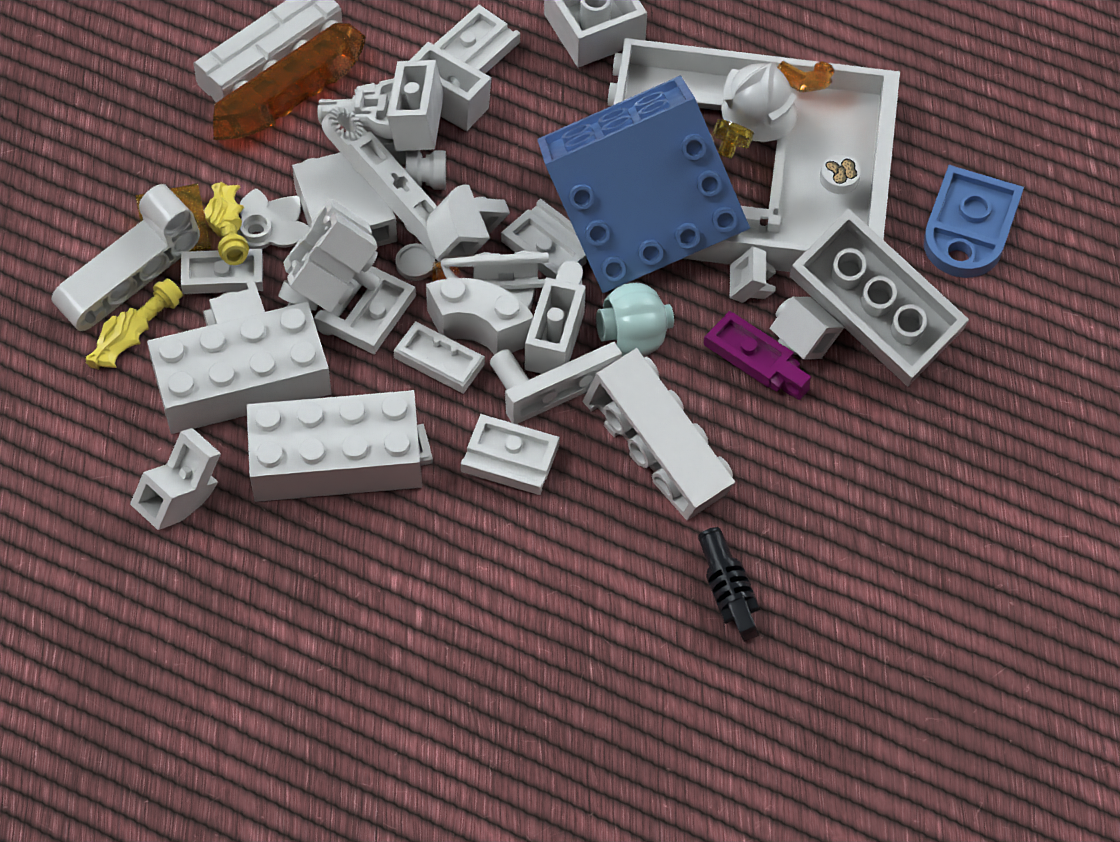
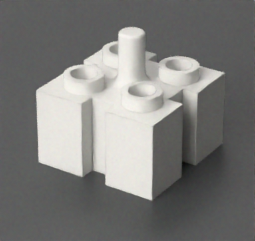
(331, 255)

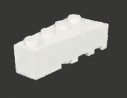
(659, 433)

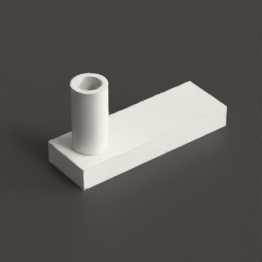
(531, 397)

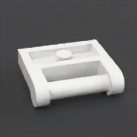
(373, 314)

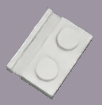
(479, 39)
(545, 231)
(510, 454)

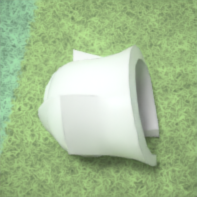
(760, 101)

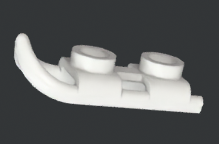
(489, 265)

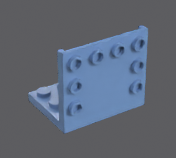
(643, 183)

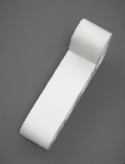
(130, 261)

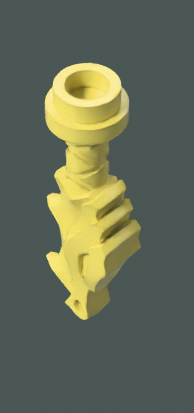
(223, 218)
(124, 331)

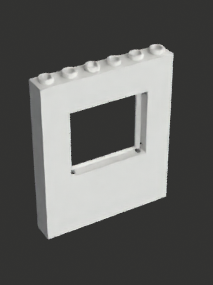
(846, 118)

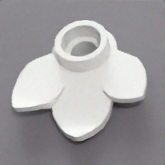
(274, 219)

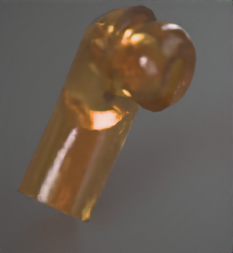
(808, 81)

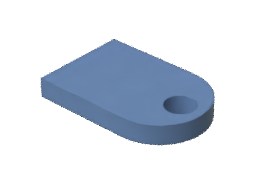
(971, 217)

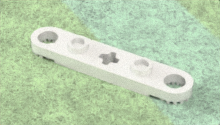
(381, 172)

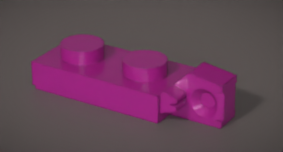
(757, 355)

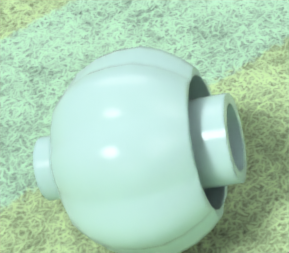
(634, 318)

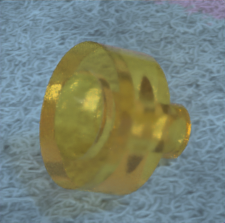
(732, 136)

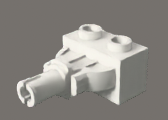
(399, 108)

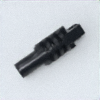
(729, 583)

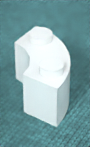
(478, 313)

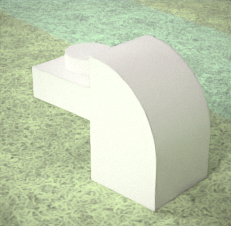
(463, 223)
(179, 487)

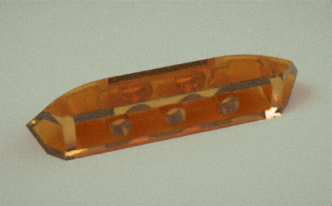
(288, 82)

